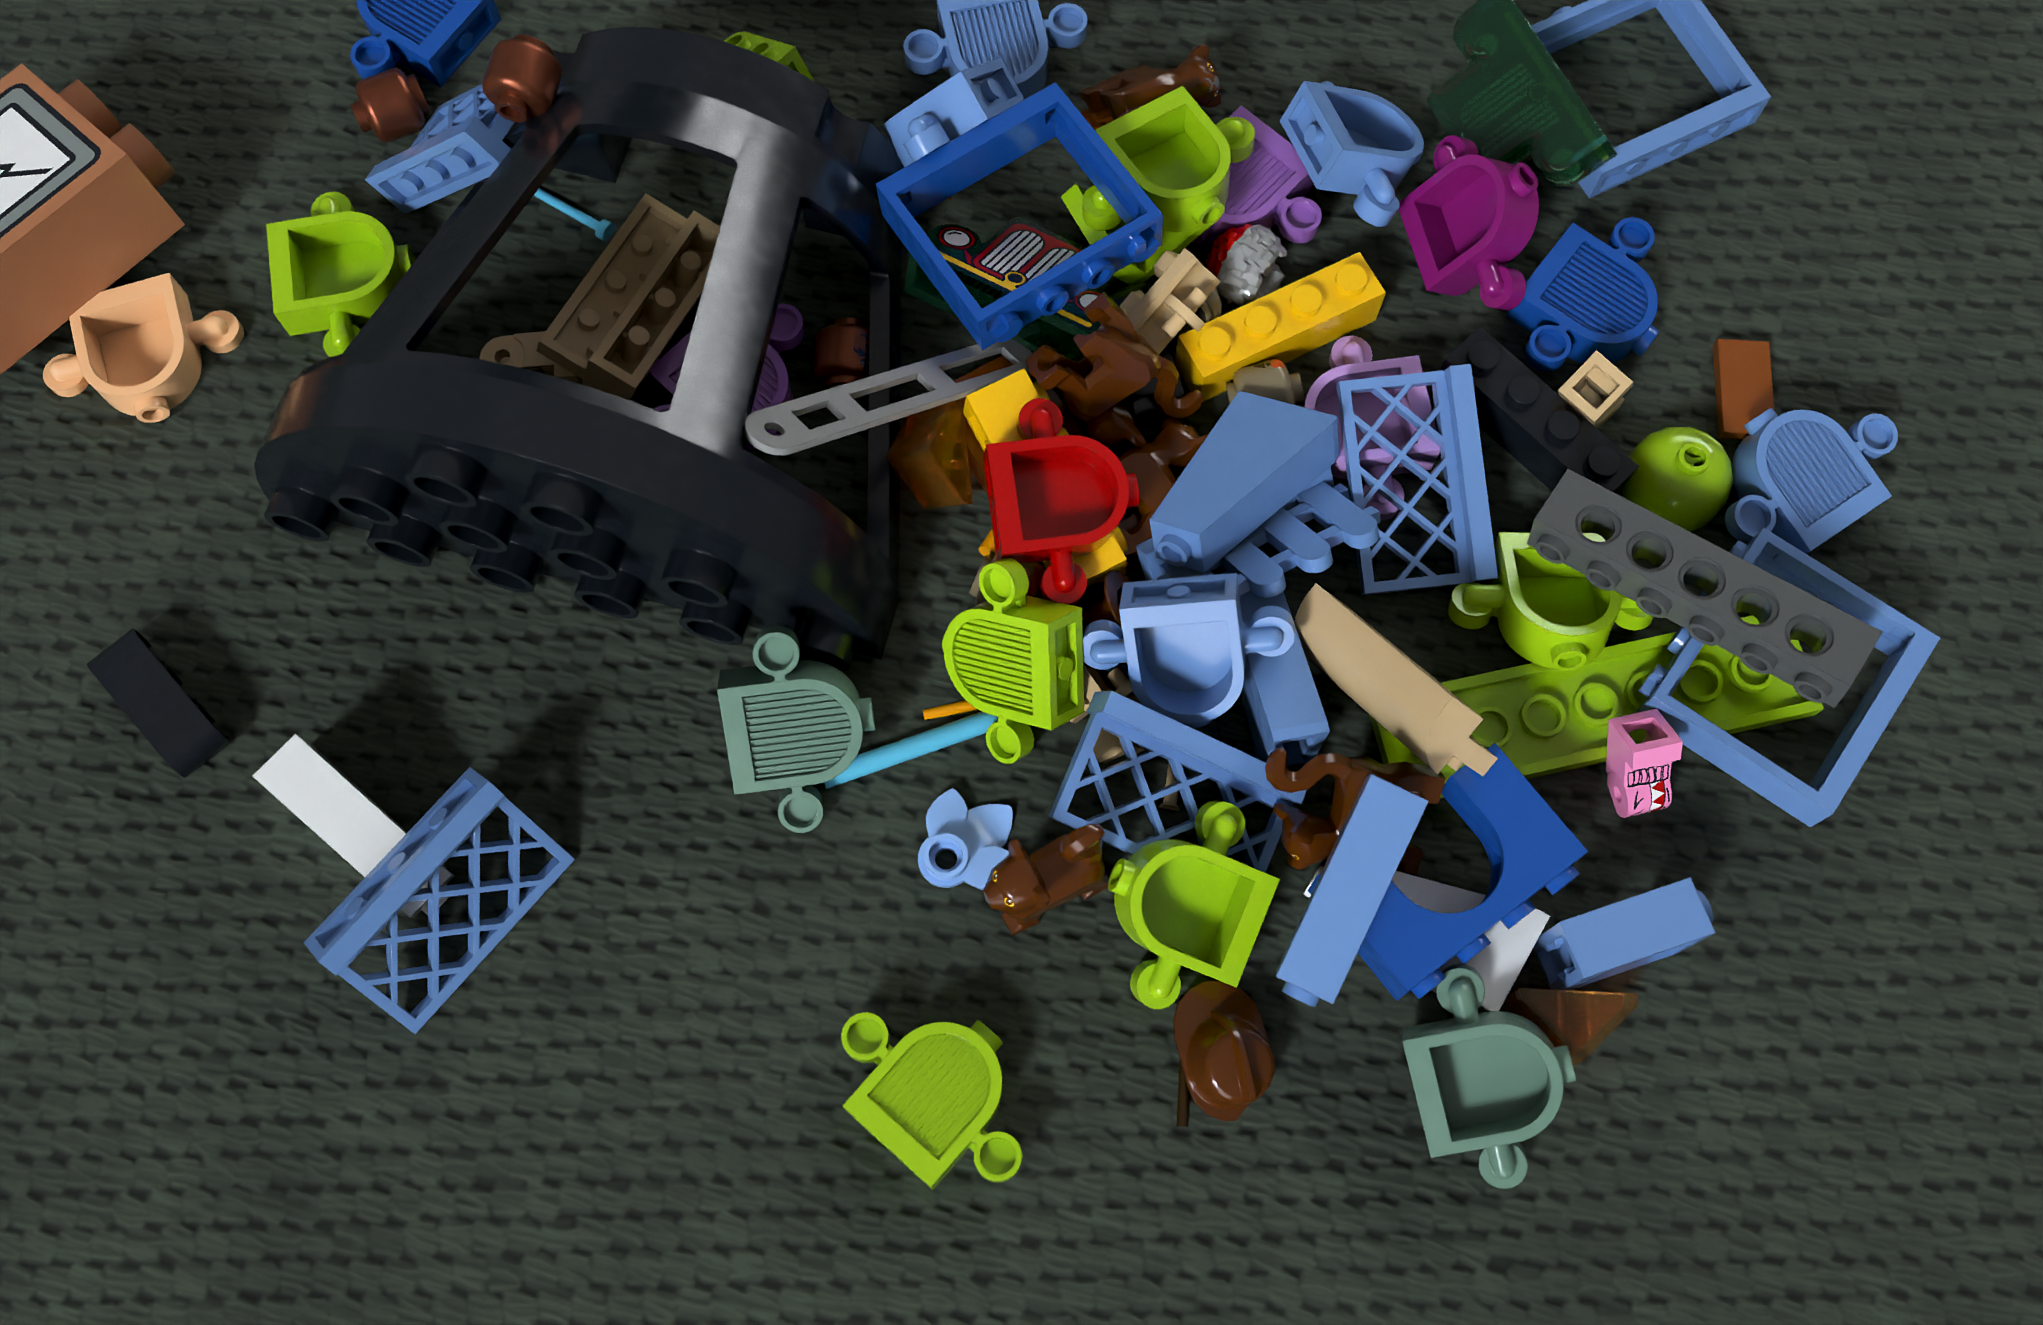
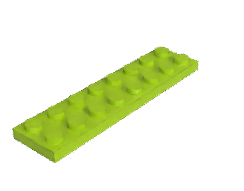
(1561, 718)

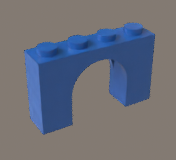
(1525, 853)

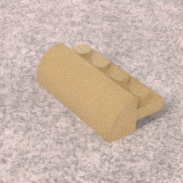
(633, 298)
(1389, 685)

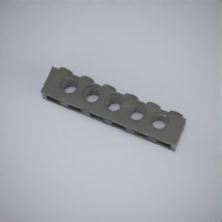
(1731, 584)

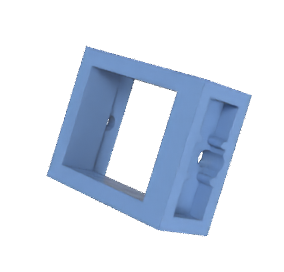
(1624, 935)

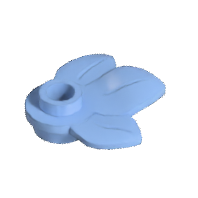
(971, 834)

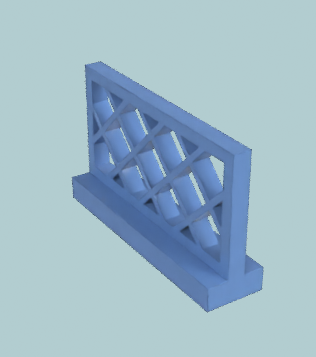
(450, 153)
(1462, 474)
(1182, 748)
(399, 880)

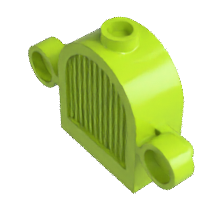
(1175, 160)
(332, 270)
(1544, 607)
(1016, 659)
(1191, 905)
(932, 1096)

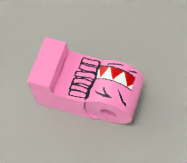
(1641, 772)

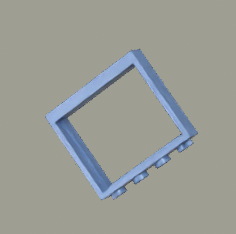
(1721, 63)
(1902, 640)

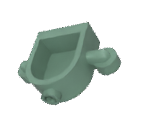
(790, 725)
(1484, 1079)

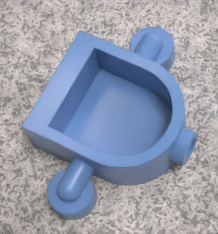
(996, 29)
(951, 110)
(1353, 145)
(1806, 475)
(1186, 643)

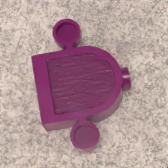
(1472, 223)

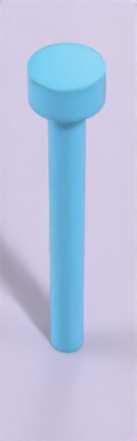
(602, 228)

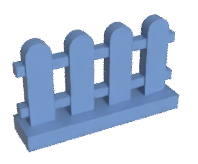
(1290, 536)

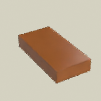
(1741, 384)

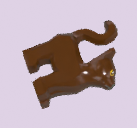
(1144, 84)
(1113, 367)
(1153, 467)
(1312, 837)
(1048, 878)

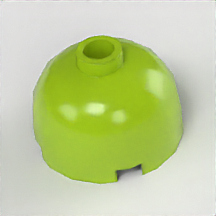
(1680, 476)

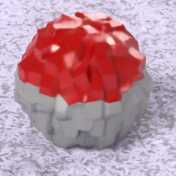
(1246, 263)

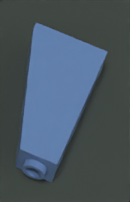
(1241, 477)
(1281, 696)
(1349, 890)

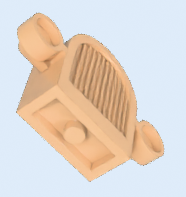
(140, 347)

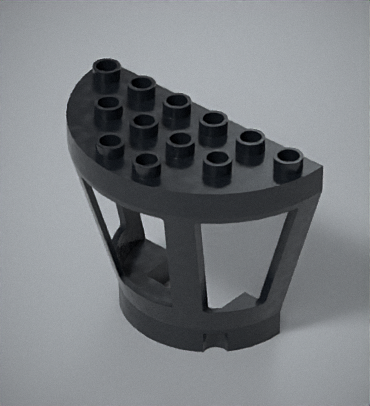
(587, 482)

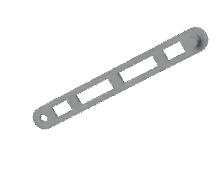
(855, 419)

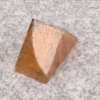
(934, 456)
(1573, 1016)

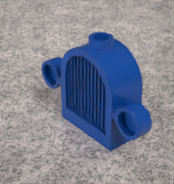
(421, 35)
(1590, 298)

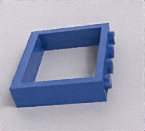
(984, 152)

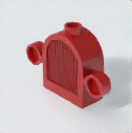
(1054, 498)

